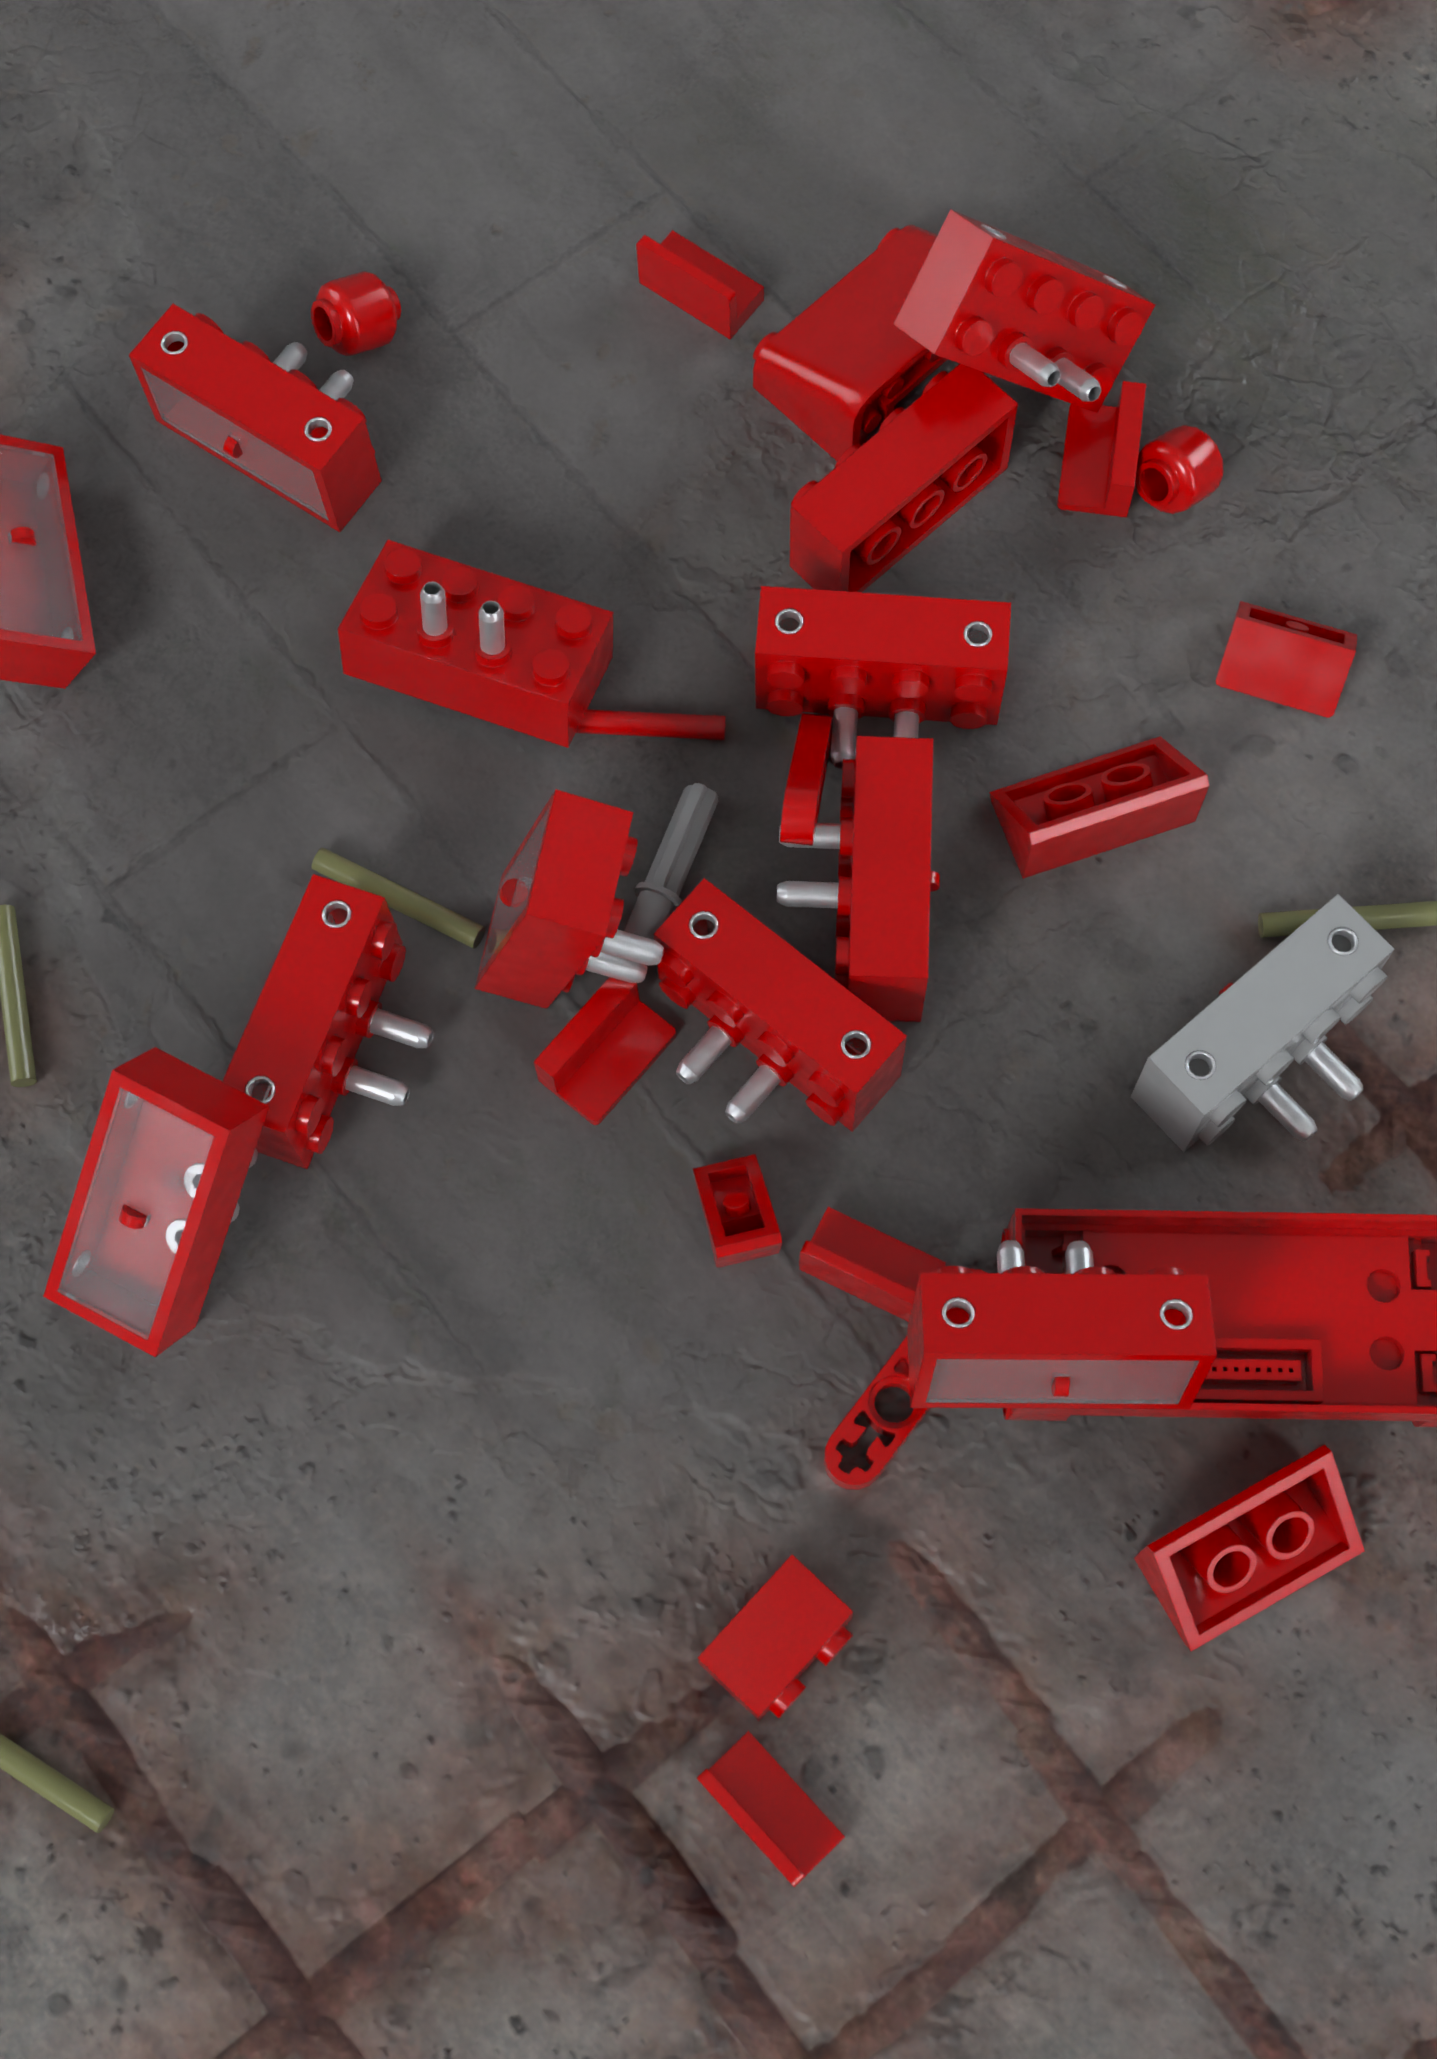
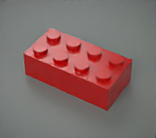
(902, 482)

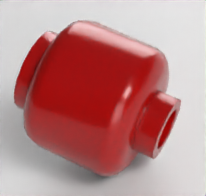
(355, 313)
(1178, 469)

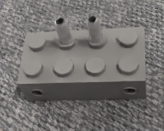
(1264, 1024)

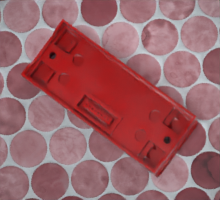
(1305, 1306)

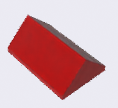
(1099, 805)
(1253, 1549)

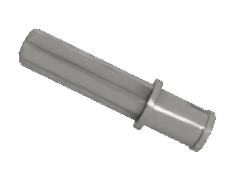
(673, 861)

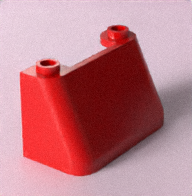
(843, 357)

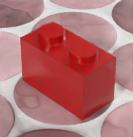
(777, 1639)

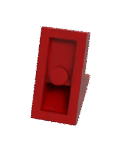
(737, 1211)

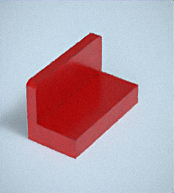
(698, 282)
(1102, 455)
(1286, 659)
(603, 1050)
(866, 1263)
(771, 1809)

